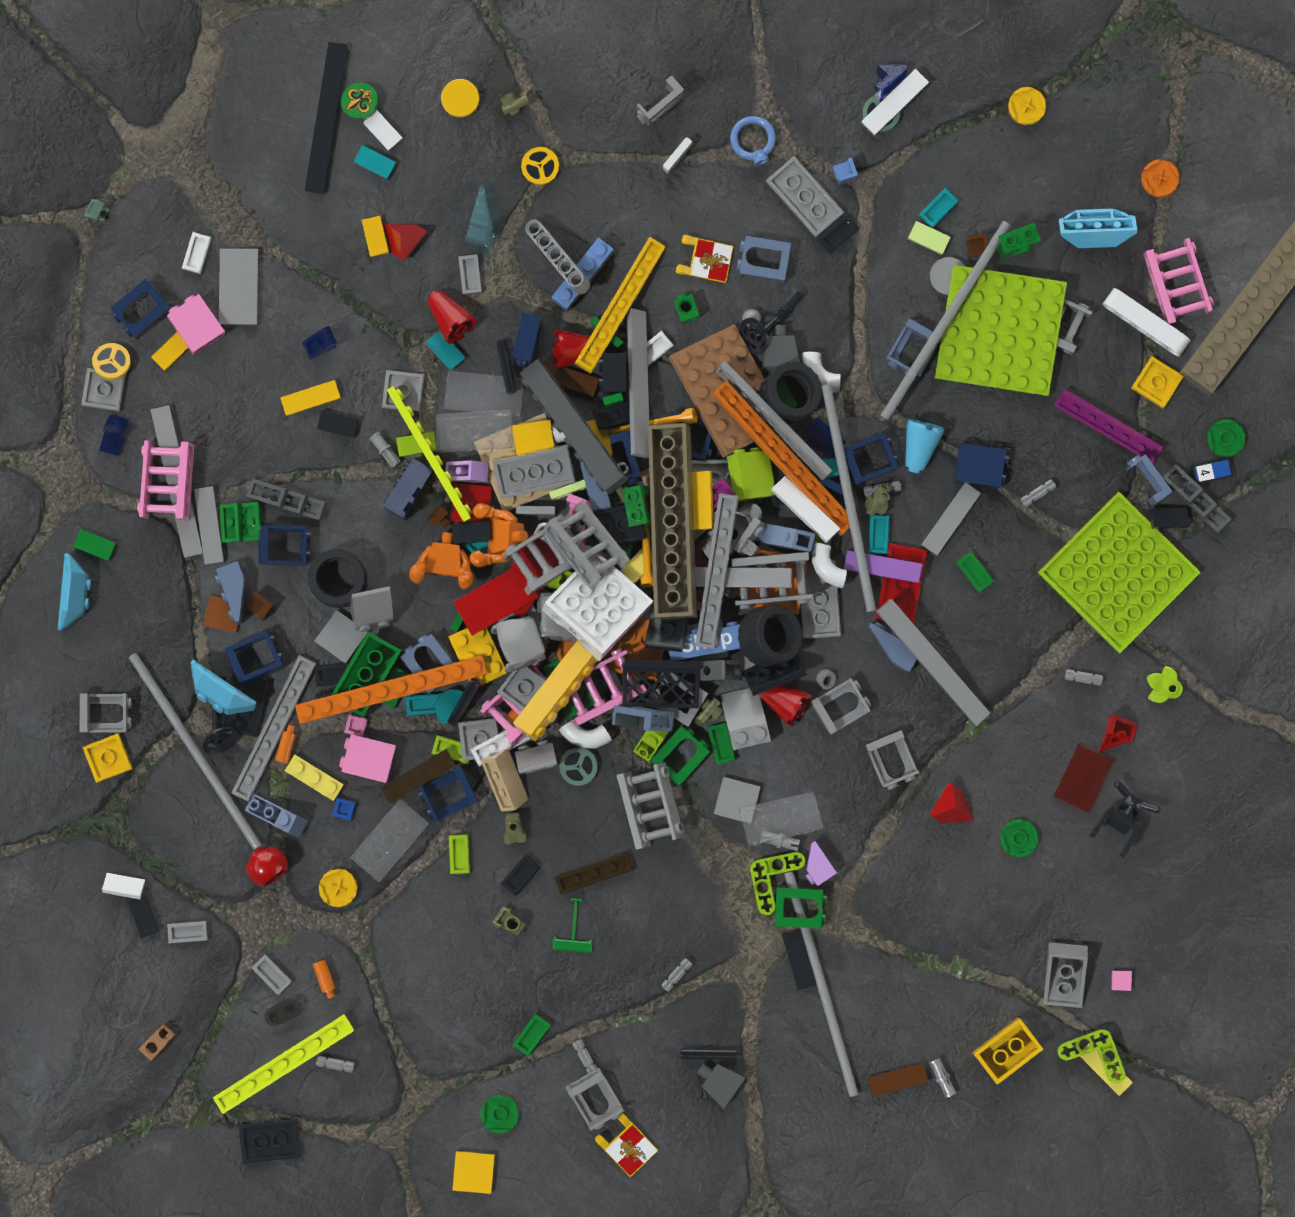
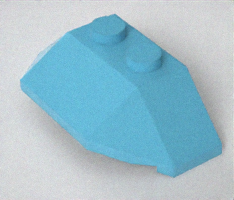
(1097, 228)
(73, 593)
(218, 692)

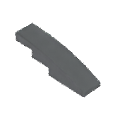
(286, 499)
(1197, 499)

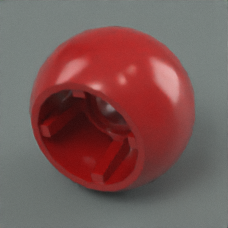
(266, 866)

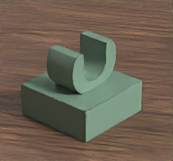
(94, 209)

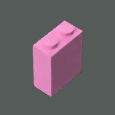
(195, 324)
(368, 758)

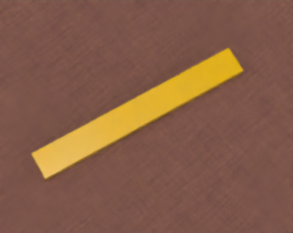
(620, 305)

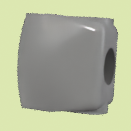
(547, 627)
(519, 642)

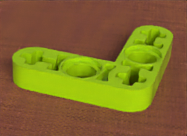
(768, 870)
(1101, 1048)

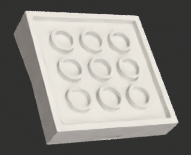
(597, 614)

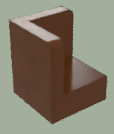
(976, 245)
(259, 606)

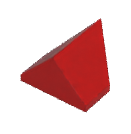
(403, 238)
(1117, 732)
(951, 806)

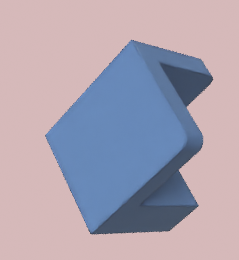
(845, 172)

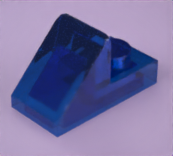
(890, 77)
(320, 343)
(113, 435)

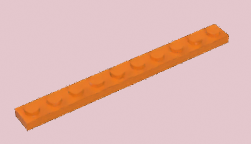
(780, 454)
(391, 689)

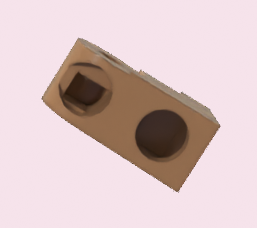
(157, 1042)

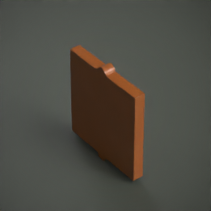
(218, 616)

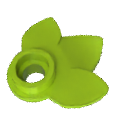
(1161, 684)

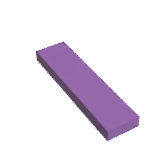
(886, 567)

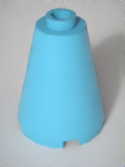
(921, 443)

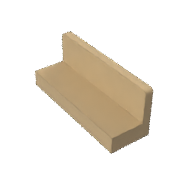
(504, 780)

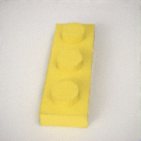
(314, 777)

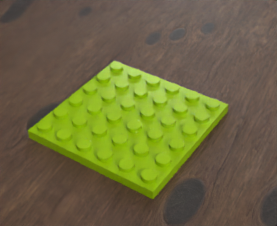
(1002, 332)
(1119, 572)

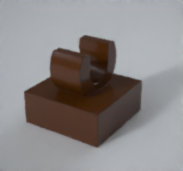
(438, 516)

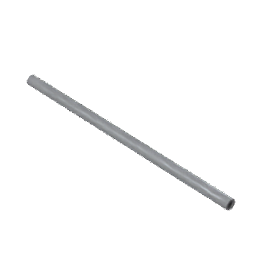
(944, 322)
(848, 497)
(195, 751)
(823, 991)

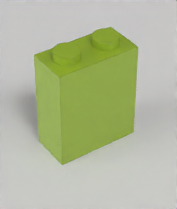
(750, 474)

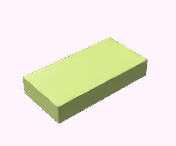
(929, 238)
(564, 491)

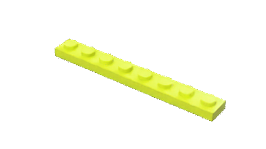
(426, 446)
(283, 1064)

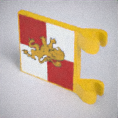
(709, 259)
(629, 1148)

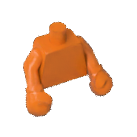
(504, 531)
(443, 560)

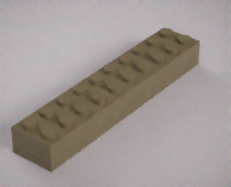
(1244, 317)
(672, 521)

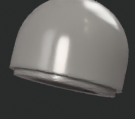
(751, 313)
(822, 675)

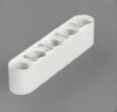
(1146, 322)

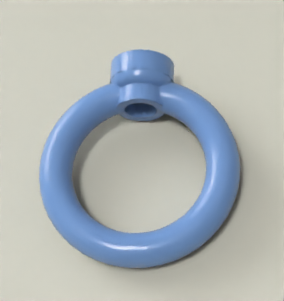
(759, 156)

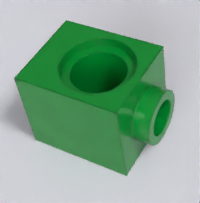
(686, 317)

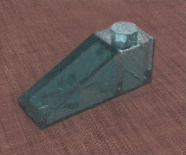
(480, 226)

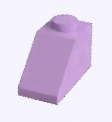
(468, 471)
(818, 866)

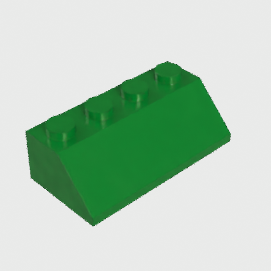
(368, 666)

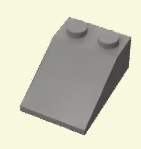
(372, 609)
(744, 719)
(536, 758)
(1065, 975)

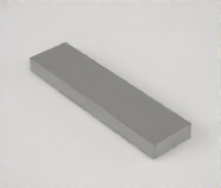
(951, 519)
(209, 525)

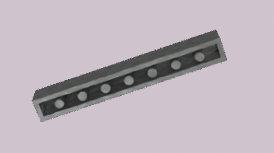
(573, 426)

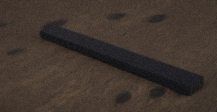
(326, 118)

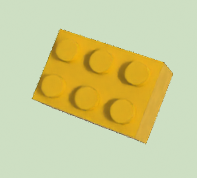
(478, 645)
(1007, 1050)

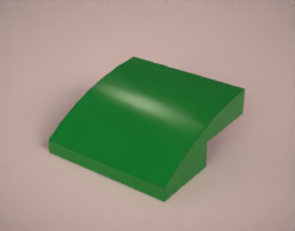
(240, 522)

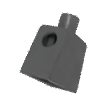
(780, 349)
(721, 670)
(720, 1083)

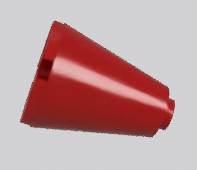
(450, 317)
(568, 347)
(787, 702)

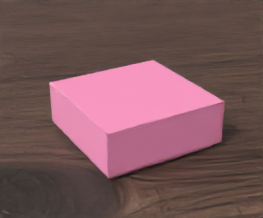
(356, 725)
(1121, 980)

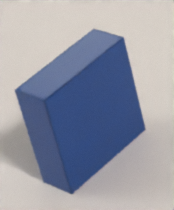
(344, 809)

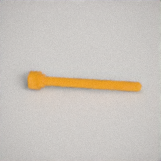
(688, 416)
(647, 576)

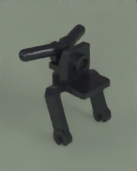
(1124, 816)

